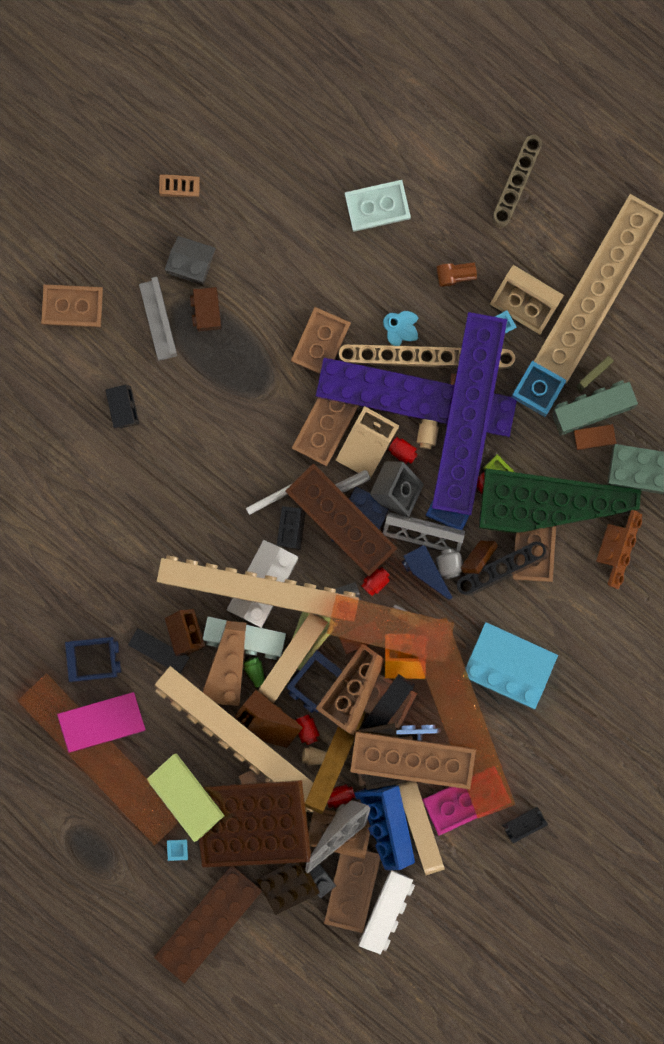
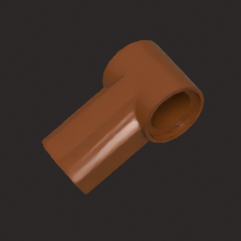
(452, 274)

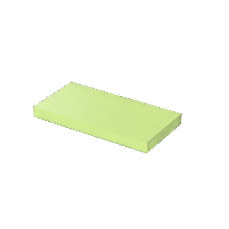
(185, 797)

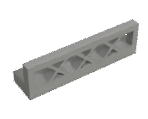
(158, 319)
(424, 528)

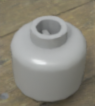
(449, 563)

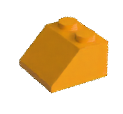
(403, 664)

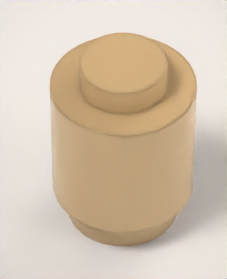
(427, 434)

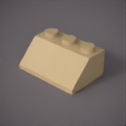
(526, 299)

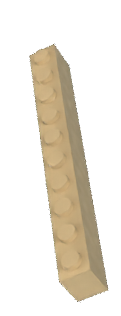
(248, 586)
(228, 730)

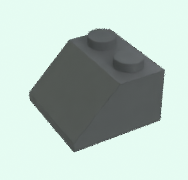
(190, 260)
(397, 488)

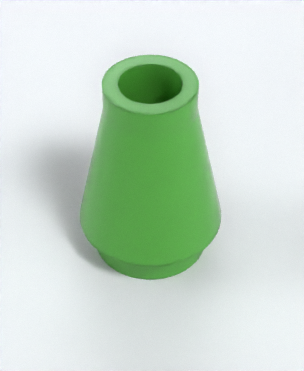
(254, 670)

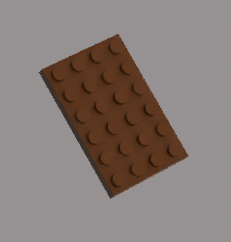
(258, 826)

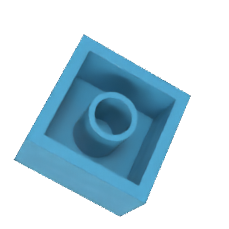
(538, 388)

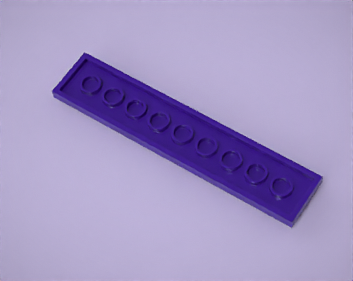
(402, 394)
(469, 413)

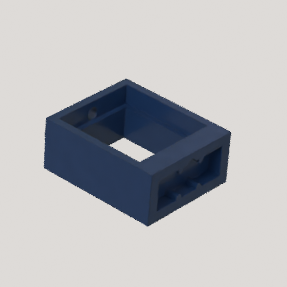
(72, 661)
(294, 693)

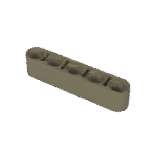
(523, 174)

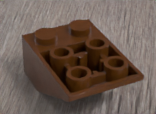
(267, 721)

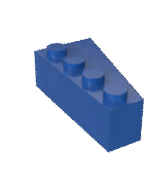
(388, 826)

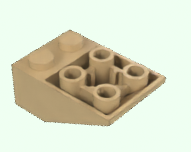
(367, 442)

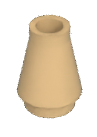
(313, 756)

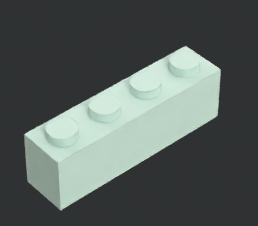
(256, 640)

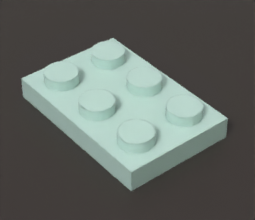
(377, 205)

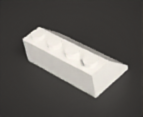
(268, 561)
(385, 912)

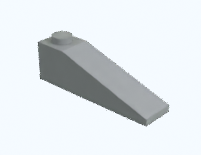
(345, 824)

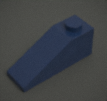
(423, 568)

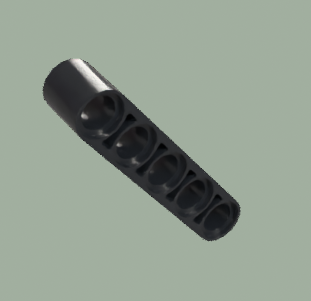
(512, 568)

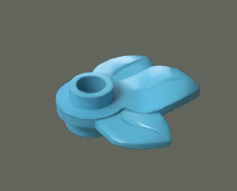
(403, 329)

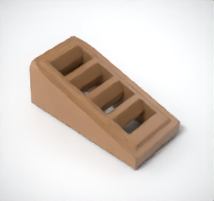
(179, 193)

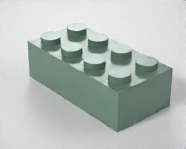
(594, 408)
(636, 469)

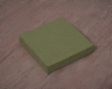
(594, 374)

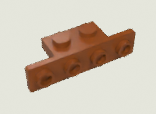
(617, 547)

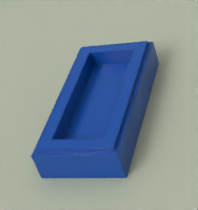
(448, 518)

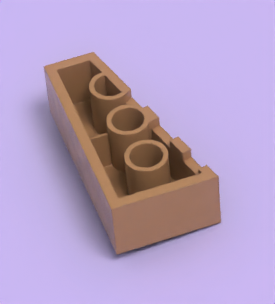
(226, 672)
(352, 689)

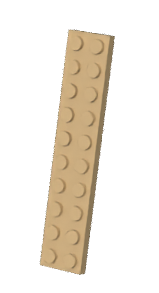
(599, 287)

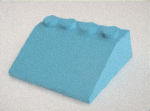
(510, 665)

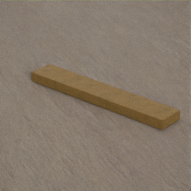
(330, 769)

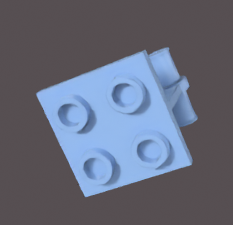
(411, 729)

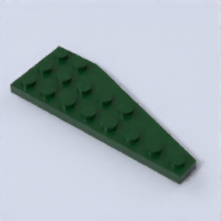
(535, 502)

